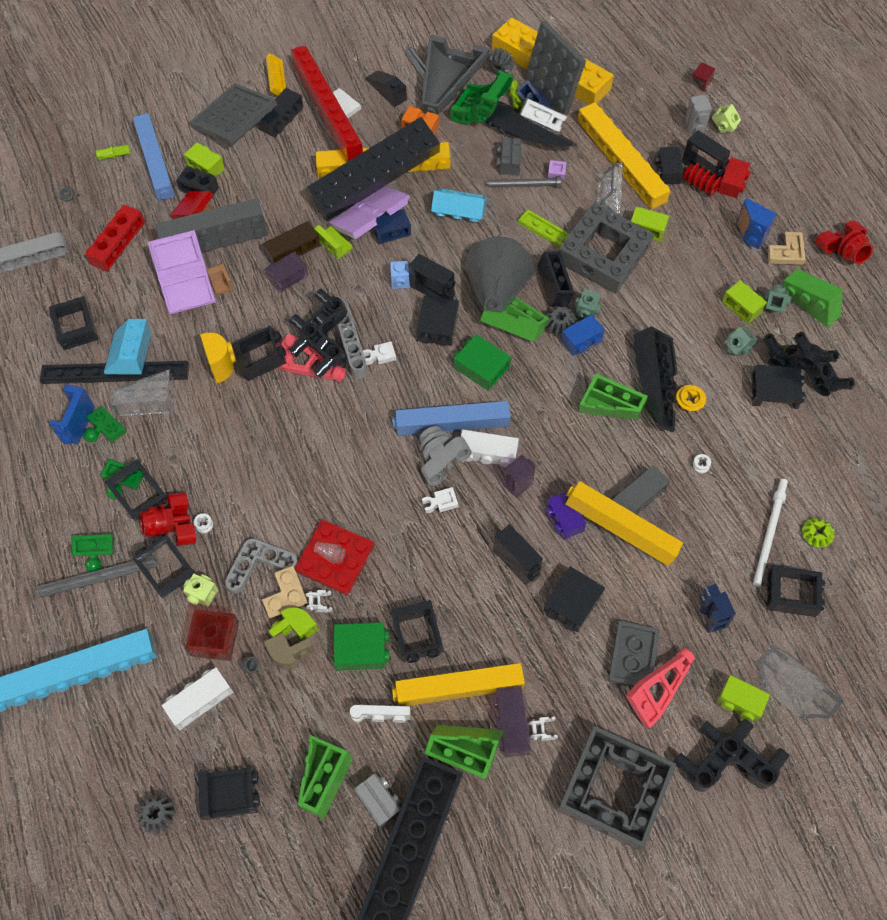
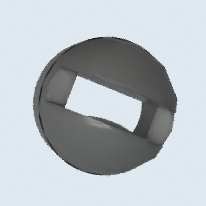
(66, 197)
(249, 666)

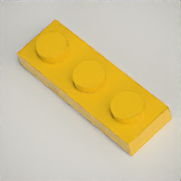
(275, 74)

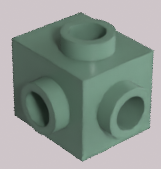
(588, 304)
(777, 305)
(740, 341)

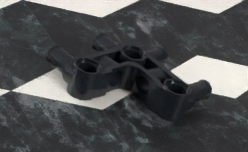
(320, 325)
(810, 359)
(743, 758)

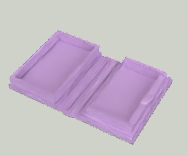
(364, 213)
(181, 272)

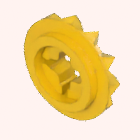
(694, 392)

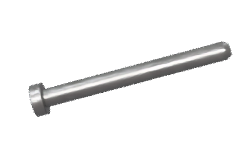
(525, 182)

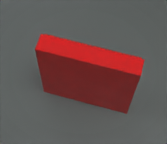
(191, 203)

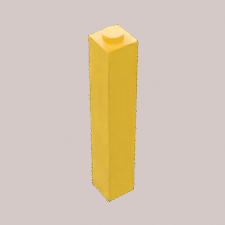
(623, 523)
(457, 685)

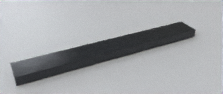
(95, 372)

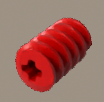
(702, 180)

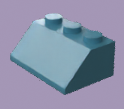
(459, 204)
(129, 348)

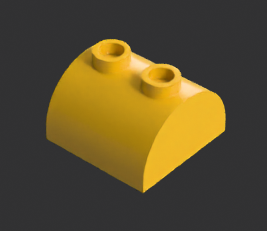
(219, 355)

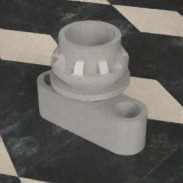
(439, 451)

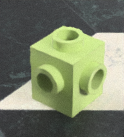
(726, 118)
(200, 590)

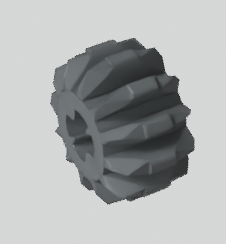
(500, 60)
(559, 319)
(147, 816)

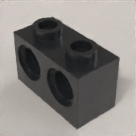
(195, 180)

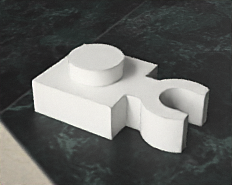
(382, 352)
(443, 500)

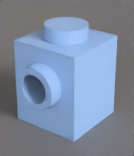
(400, 274)

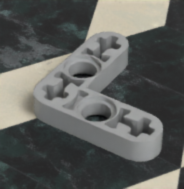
(257, 556)

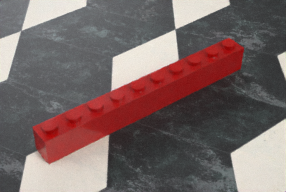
(326, 103)

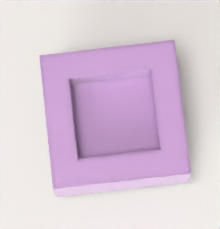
(557, 168)

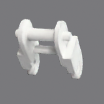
(318, 608)
(543, 736)

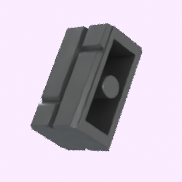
(510, 156)

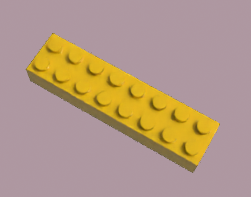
(520, 40)

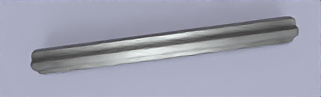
(94, 577)

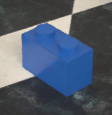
(582, 335)

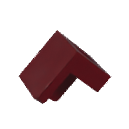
(704, 73)

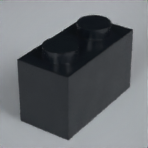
(669, 165)

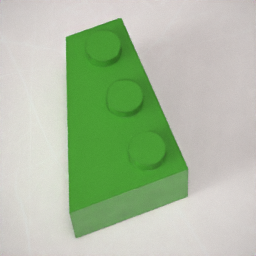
(815, 296)
(518, 319)
(612, 399)
(465, 747)
(323, 776)

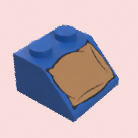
(754, 223)

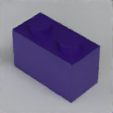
(566, 520)

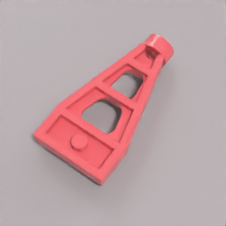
(336, 373)
(640, 697)

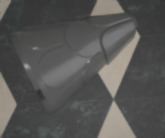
(448, 72)
(498, 271)

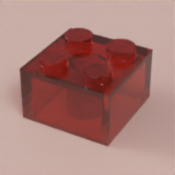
(212, 635)

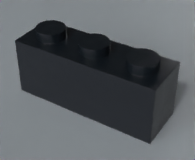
(288, 107)
(555, 278)

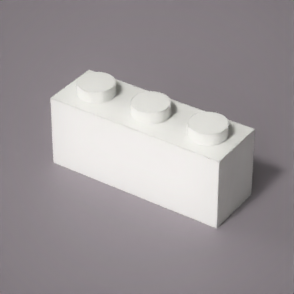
(491, 448)
(197, 698)

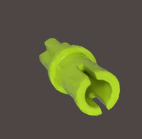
(514, 95)
(112, 152)

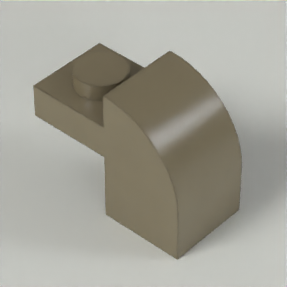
(286, 656)

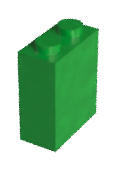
(481, 362)
(360, 646)

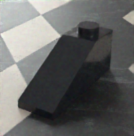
(389, 87)

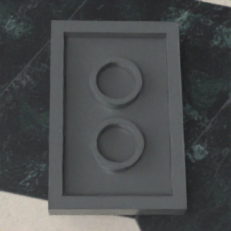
(633, 653)

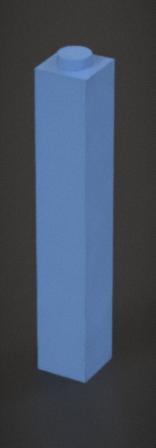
(153, 157)
(452, 417)

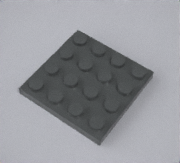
(555, 67)
(233, 113)

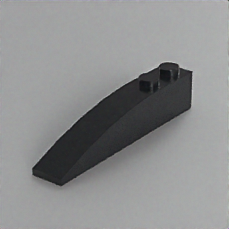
(511, 121)
(656, 371)

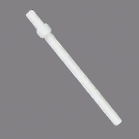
(779, 499)

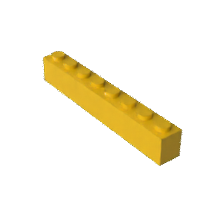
(619, 149)
(330, 160)

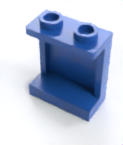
(74, 420)

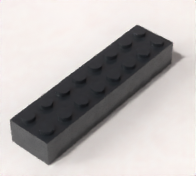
(374, 169)
(412, 843)

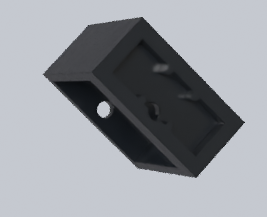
(710, 147)
(431, 278)
(78, 336)
(254, 341)
(126, 473)
(157, 543)
(774, 587)
(411, 612)

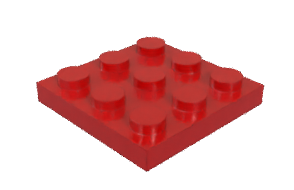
(335, 576)

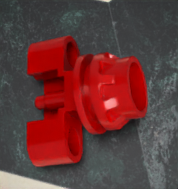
(851, 246)
(174, 519)

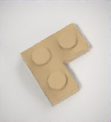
(790, 253)
(290, 595)

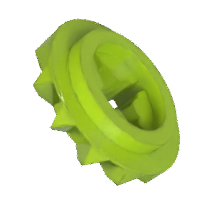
(820, 540)

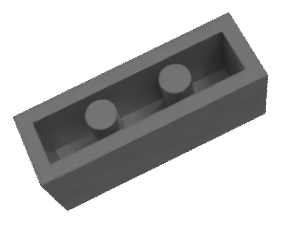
(643, 490)

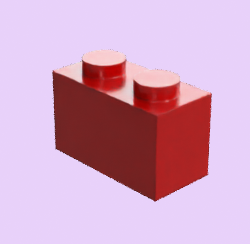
(734, 178)

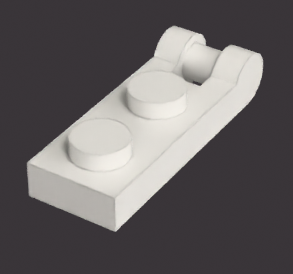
(542, 114)
(376, 713)

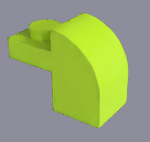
(294, 620)

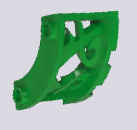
(483, 100)

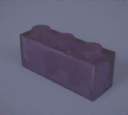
(512, 720)

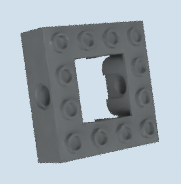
(596, 267)
(627, 756)

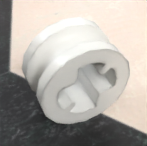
(700, 469)
(203, 517)

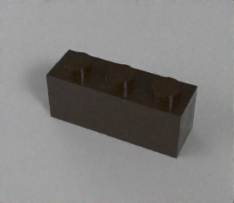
(299, 239)

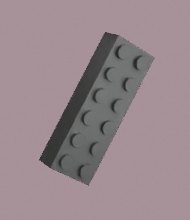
(220, 226)

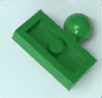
(104, 424)
(112, 468)
(93, 546)

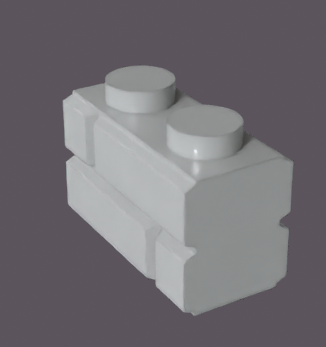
(698, 114)
(378, 800)

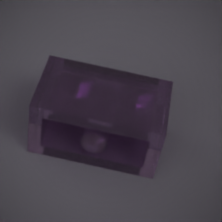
(286, 271)
(519, 476)

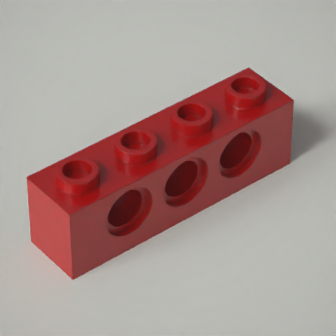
(115, 238)

